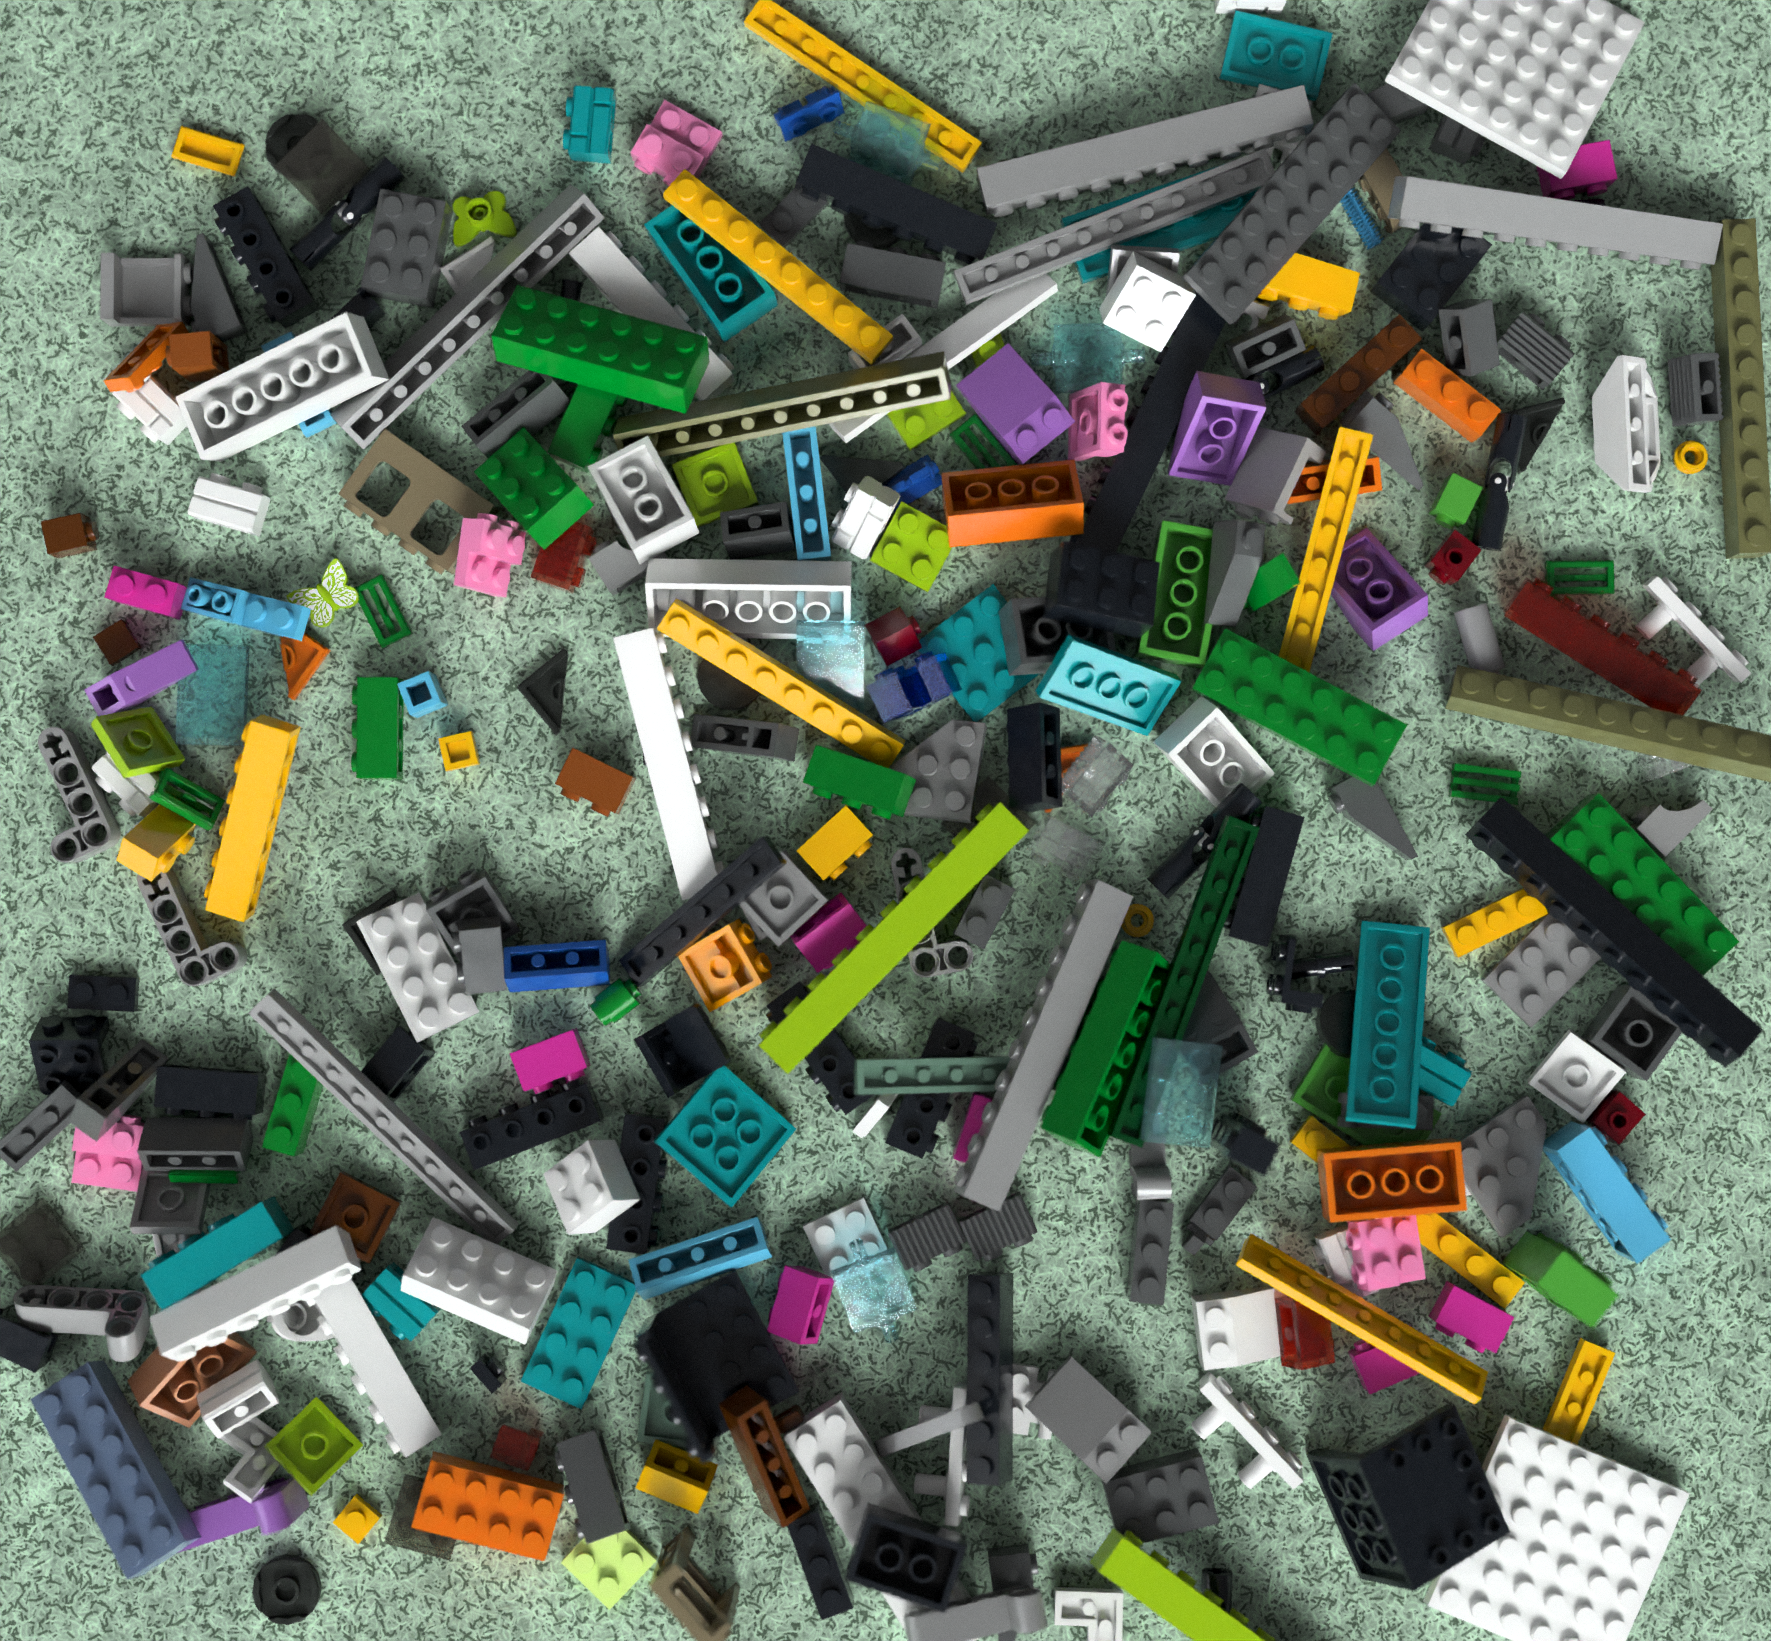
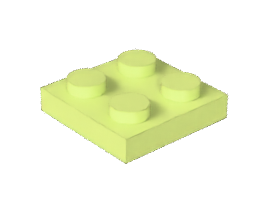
(609, 1565)

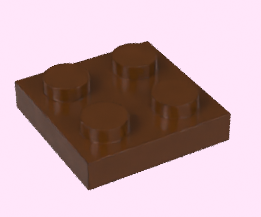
(360, 1212)

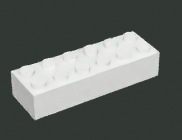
(282, 387)
(751, 595)

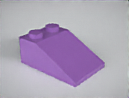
(1015, 404)
(1216, 427)
(1376, 591)

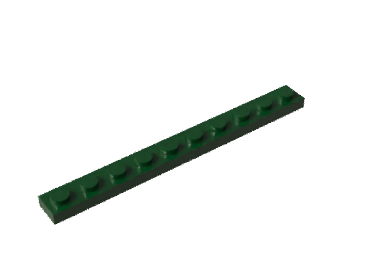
(1187, 966)

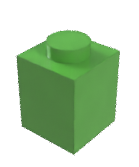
(1455, 501)

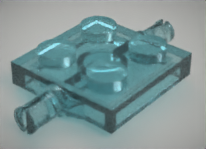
(889, 142)
(1086, 356)
(873, 1290)

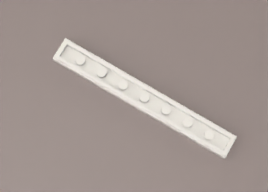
(969, 334)

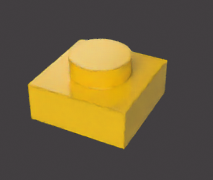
(459, 751)
(357, 1518)

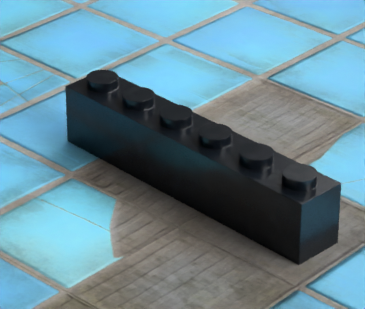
(894, 205)
(990, 1377)

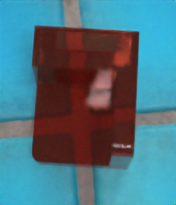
(516, 1446)

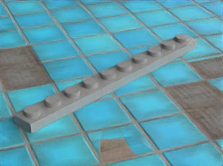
(1114, 227)
(383, 1117)

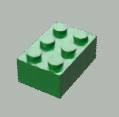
(534, 488)

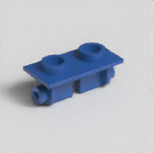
(821, 108)
(916, 480)

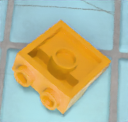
(726, 964)

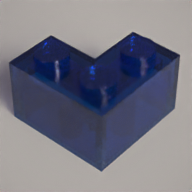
(907, 691)

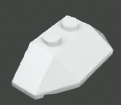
(1627, 425)

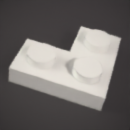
(257, 1464)
(1091, 1607)

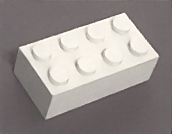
(478, 1280)

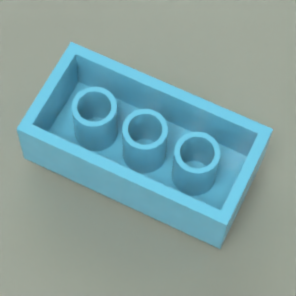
(1605, 1191)

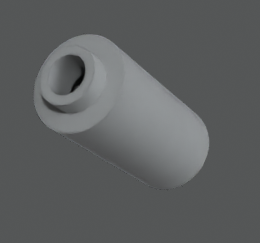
(1479, 639)

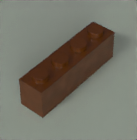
(1357, 374)
(764, 1456)

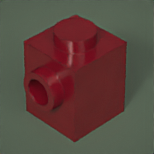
(1452, 558)
(894, 635)
(1615, 1117)

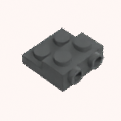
(470, 898)

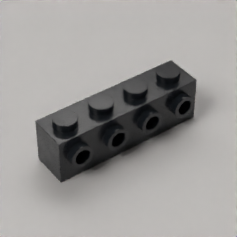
(265, 257)
(1264, 876)
(829, 1061)
(920, 1112)
(531, 1125)
(1243, 1142)
(634, 1228)

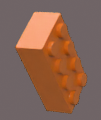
(1012, 503)
(1391, 1179)
(488, 1506)

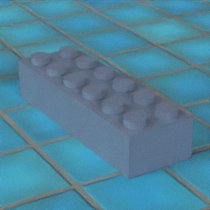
(115, 1468)

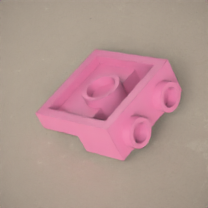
(675, 143)
(1098, 421)
(487, 554)
(112, 1159)
(1385, 1252)

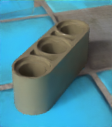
(1379, 184)

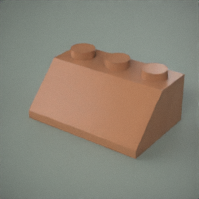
(172, 1385)

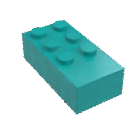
(714, 277)
(212, 1255)

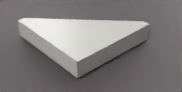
(466, 266)
(874, 1113)

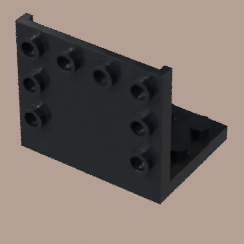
(707, 1352)
(1411, 1501)

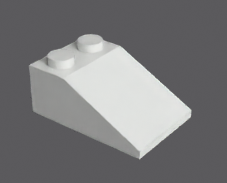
(644, 499)
(1212, 752)
(1236, 1327)

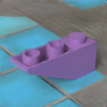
(141, 679)

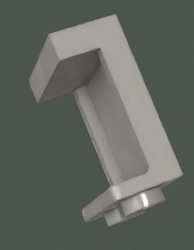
(145, 290)
(1270, 474)

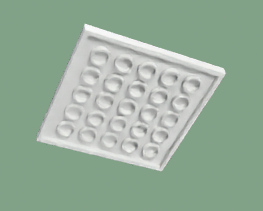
(1518, 69)
(1576, 1546)

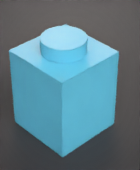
(422, 694)

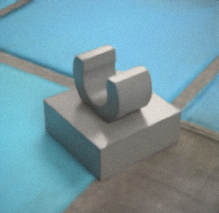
(1257, 309)

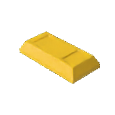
(208, 151)

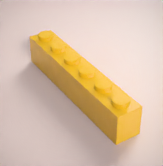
(251, 817)

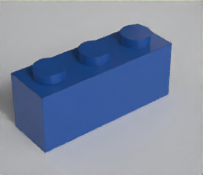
(556, 966)

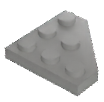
(945, 772)
(1504, 1164)

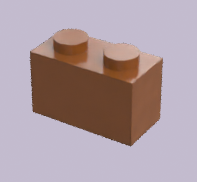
(197, 355)
(594, 781)

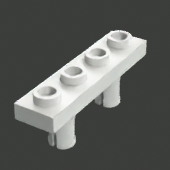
(1670, 608)
(1241, 1416)
(953, 1484)

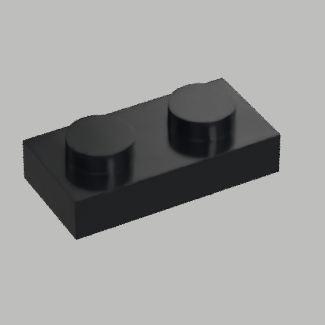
(103, 993)

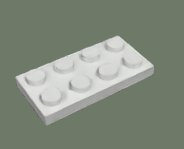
(417, 967)

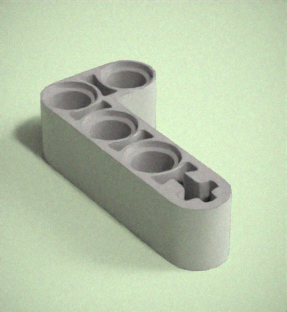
(73, 793)
(184, 920)
(928, 943)
(1149, 1172)
(92, 1311)
(980, 1616)

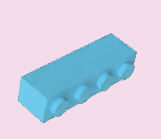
(806, 495)
(700, 1258)

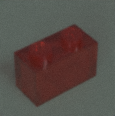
(563, 559)
(1303, 1335)

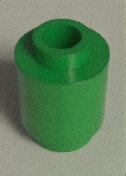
(616, 1001)

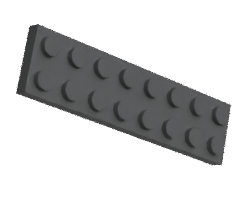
(1291, 204)

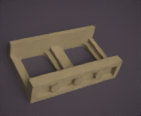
(427, 484)
(690, 1595)

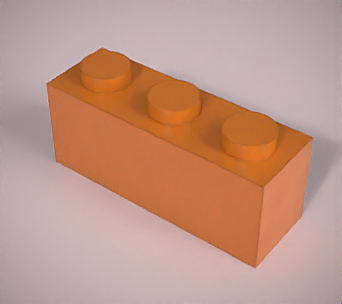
(1447, 396)
(1312, 480)

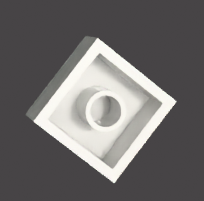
(1146, 301)
(591, 1186)

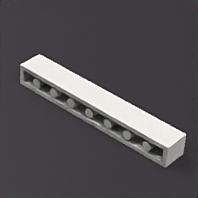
(668, 759)

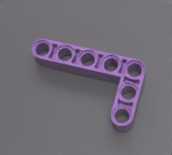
(272, 1509)

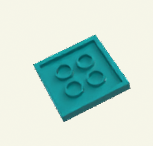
(977, 654)
(725, 1135)

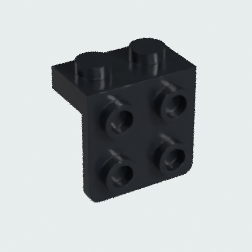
(1279, 983)
(683, 1049)
(68, 1051)

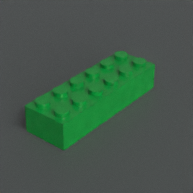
(601, 348)
(1299, 707)
(1640, 880)
(1106, 1050)

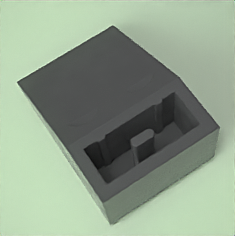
(1217, 1023)

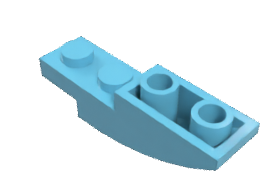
(246, 609)

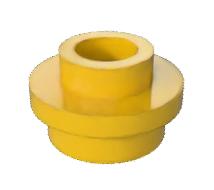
(1699, 452)
(1148, 921)

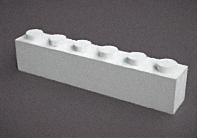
(632, 294)
(255, 1293)
(375, 1368)

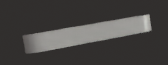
(929, 1429)

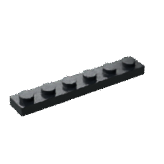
(703, 911)

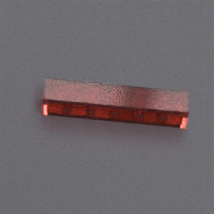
(1601, 649)

